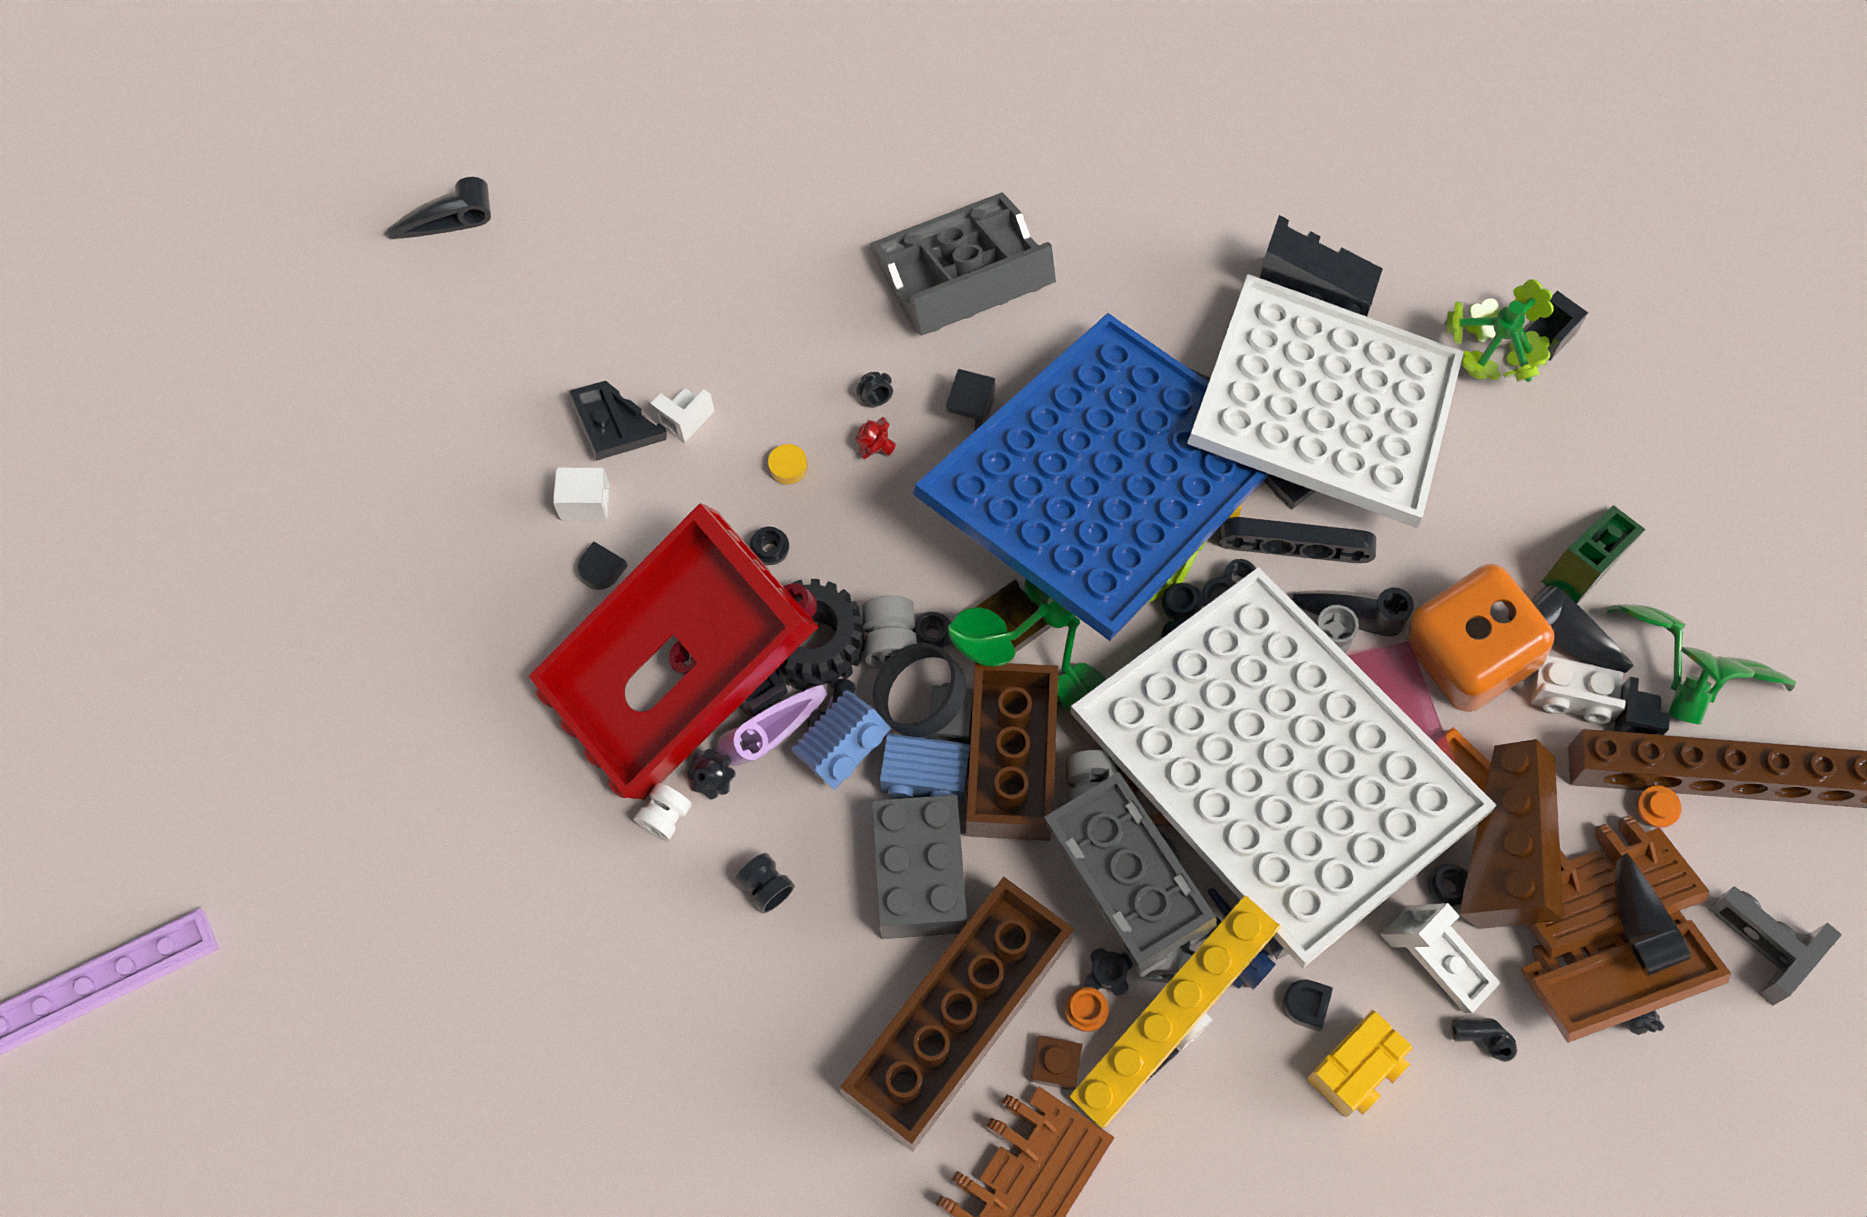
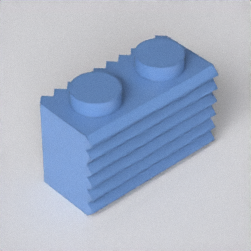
(841, 739)
(924, 767)

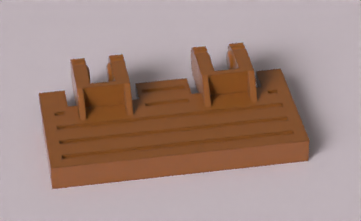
(1590, 886)
(1611, 985)
(1050, 1163)

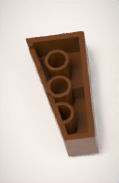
(1517, 846)

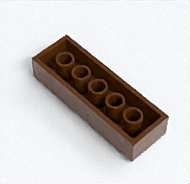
(957, 1013)

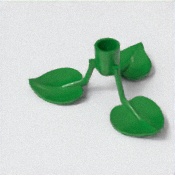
(985, 640)
(1694, 693)

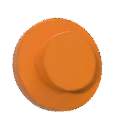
(1659, 806)
(1086, 1009)

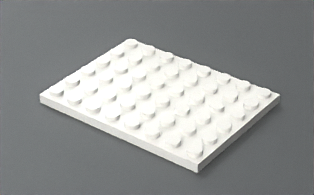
(1282, 763)

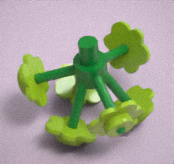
(1487, 321)

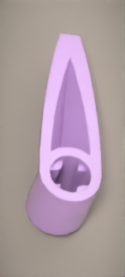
(769, 727)

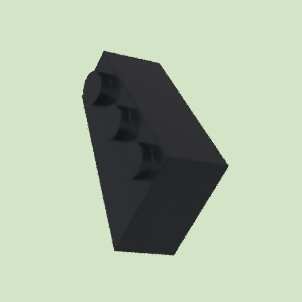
(1319, 271)

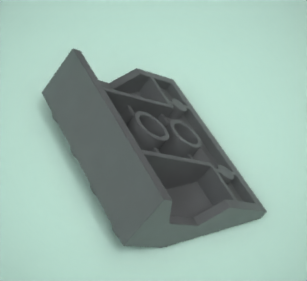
(963, 263)

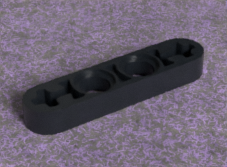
(1298, 540)

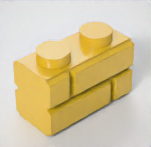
(1361, 1064)

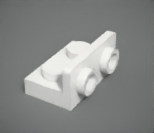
(1578, 689)

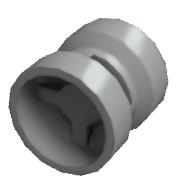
(1340, 624)

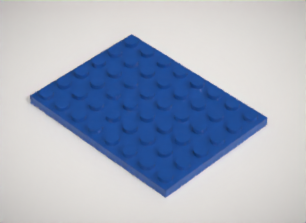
(1093, 477)

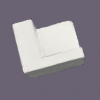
(683, 413)
(581, 494)

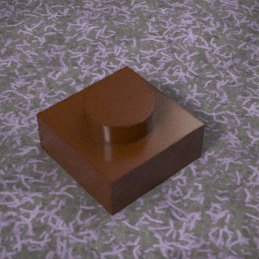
(1056, 1063)

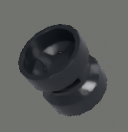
(764, 883)

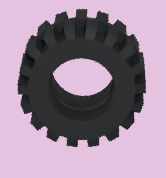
(837, 656)

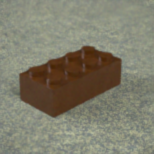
(1012, 751)

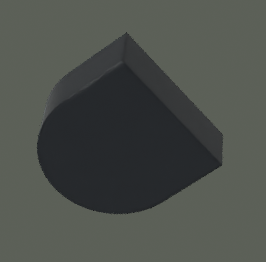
(600, 567)
(1307, 1003)

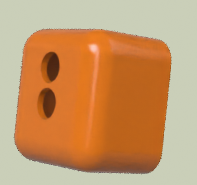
(1472, 669)

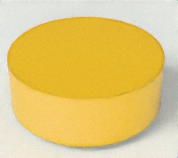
(787, 464)

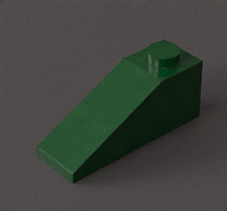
(1594, 554)

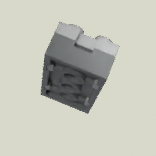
(1130, 873)

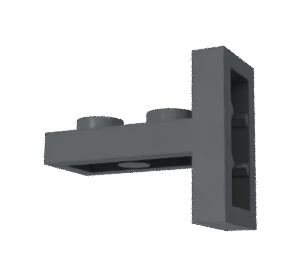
(1774, 941)

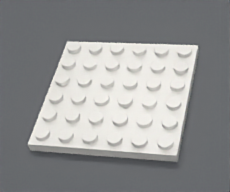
(1329, 400)

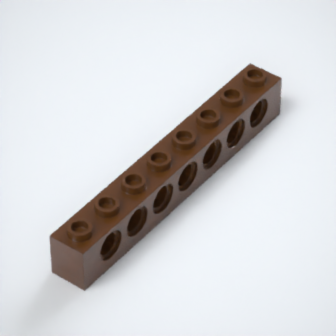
(1719, 768)

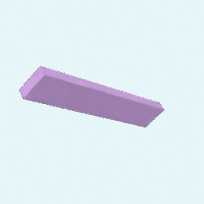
(105, 979)

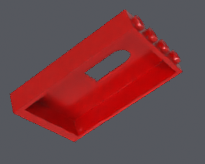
(722, 610)

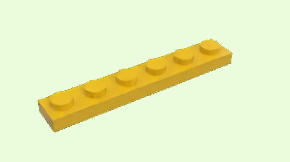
(1175, 1011)

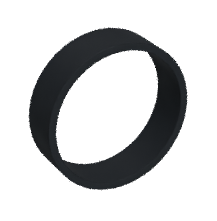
(891, 670)

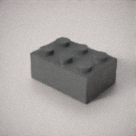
(919, 867)

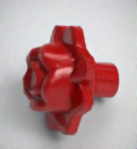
(874, 438)

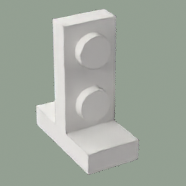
(1442, 952)

